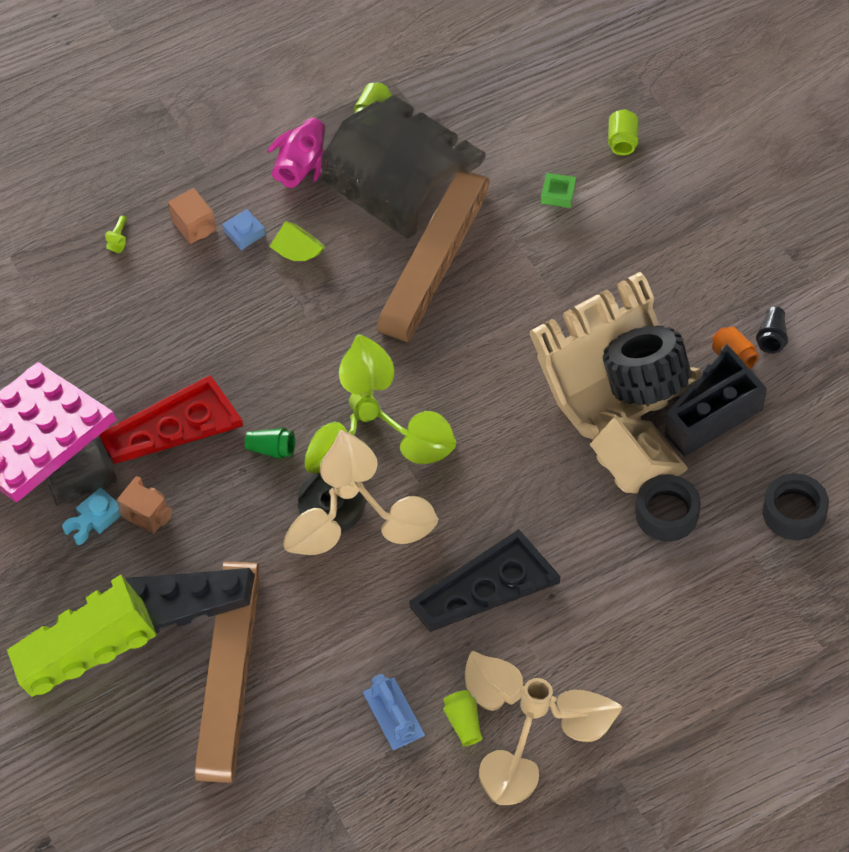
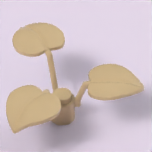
(345, 468)
(494, 681)

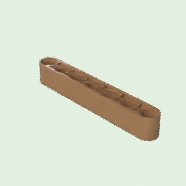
(433, 255)
(226, 688)

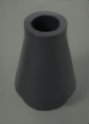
(773, 333)

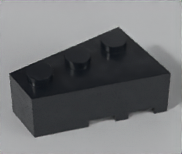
(715, 403)

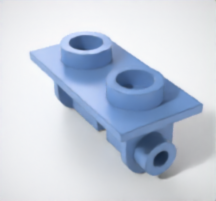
(392, 712)

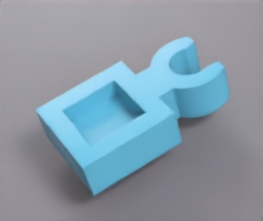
(94, 513)

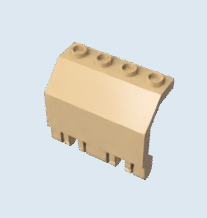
(576, 363)

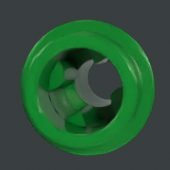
(271, 442)

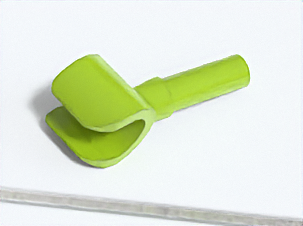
(115, 240)

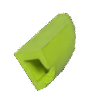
(296, 243)

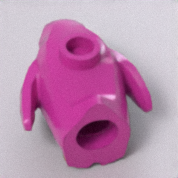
(299, 153)

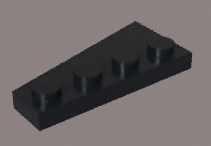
(490, 580)
(194, 594)

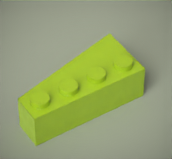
(82, 639)

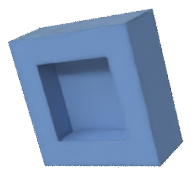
(244, 229)

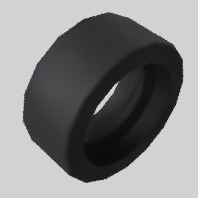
(795, 484)
(672, 486)

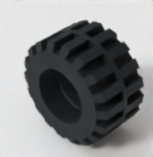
(647, 365)

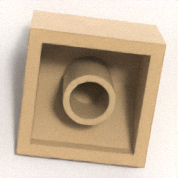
(635, 453)

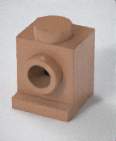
(144, 506)

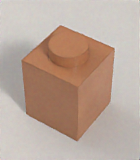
(192, 216)

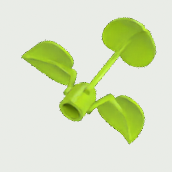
(368, 369)

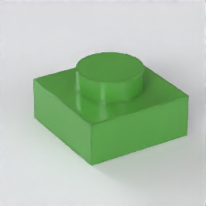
(558, 190)

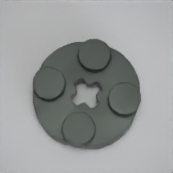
(315, 491)

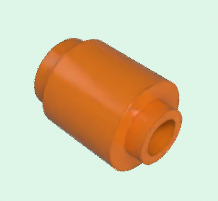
(738, 343)

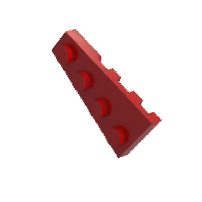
(176, 420)

